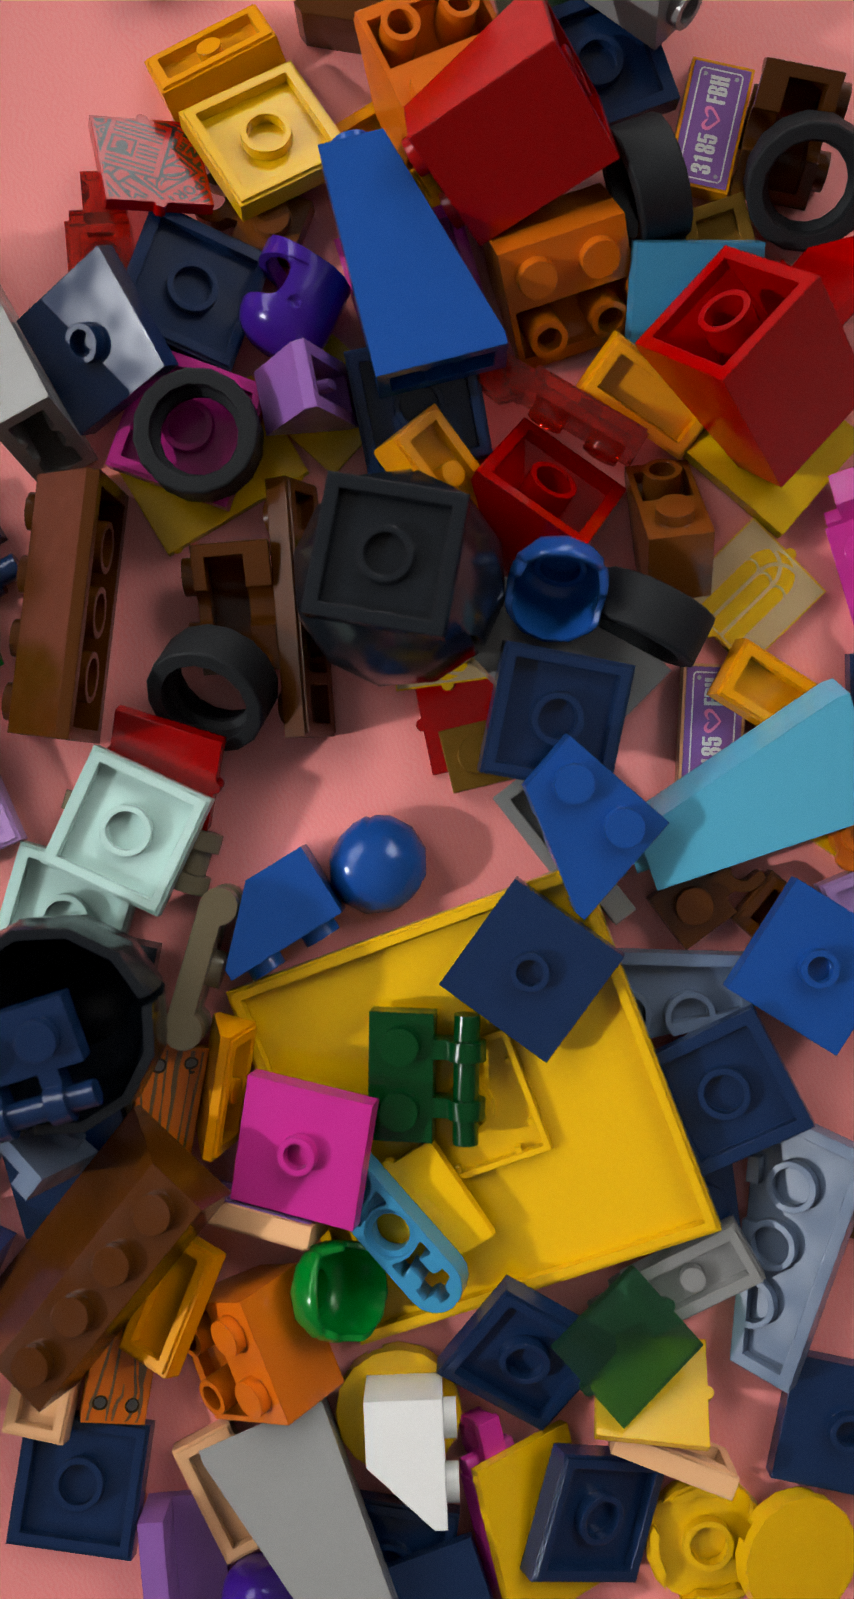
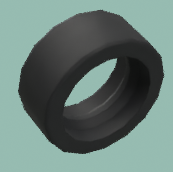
(789, 131)
(650, 179)
(168, 394)
(655, 617)
(227, 655)

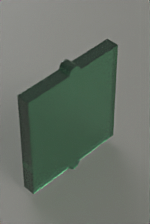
(627, 1345)

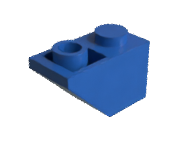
(278, 908)

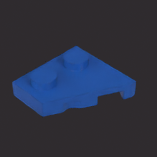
(588, 822)

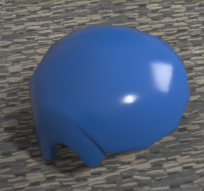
(557, 589)
(377, 864)

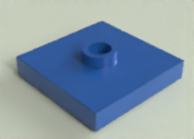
(802, 966)

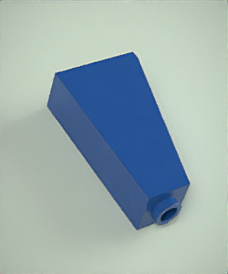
(410, 286)

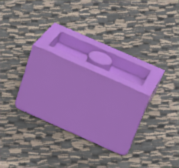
(178, 1549)

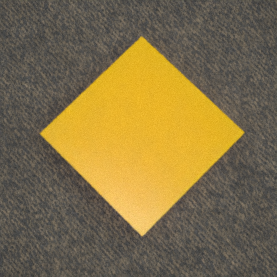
(573, 1154)

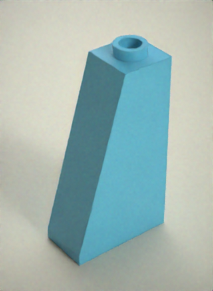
(760, 792)

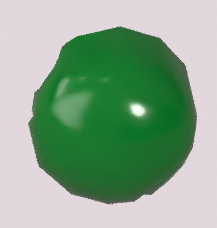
(339, 1291)

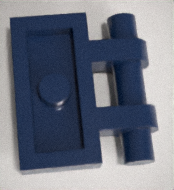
(41, 1041)

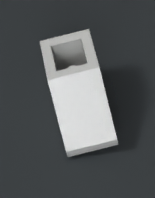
(406, 1442)

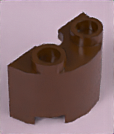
(783, 91)
(234, 590)

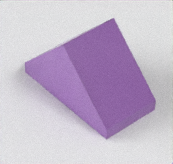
(304, 391)

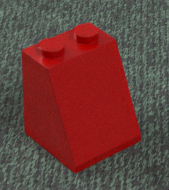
(508, 123)
(756, 360)

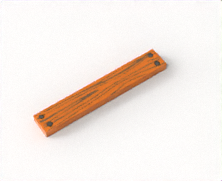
(118, 1384)

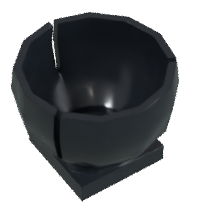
(398, 576)
(114, 996)

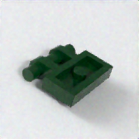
(404, 1072)

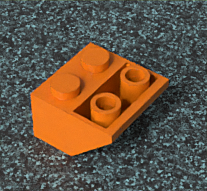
(408, 46)
(562, 276)
(256, 1355)

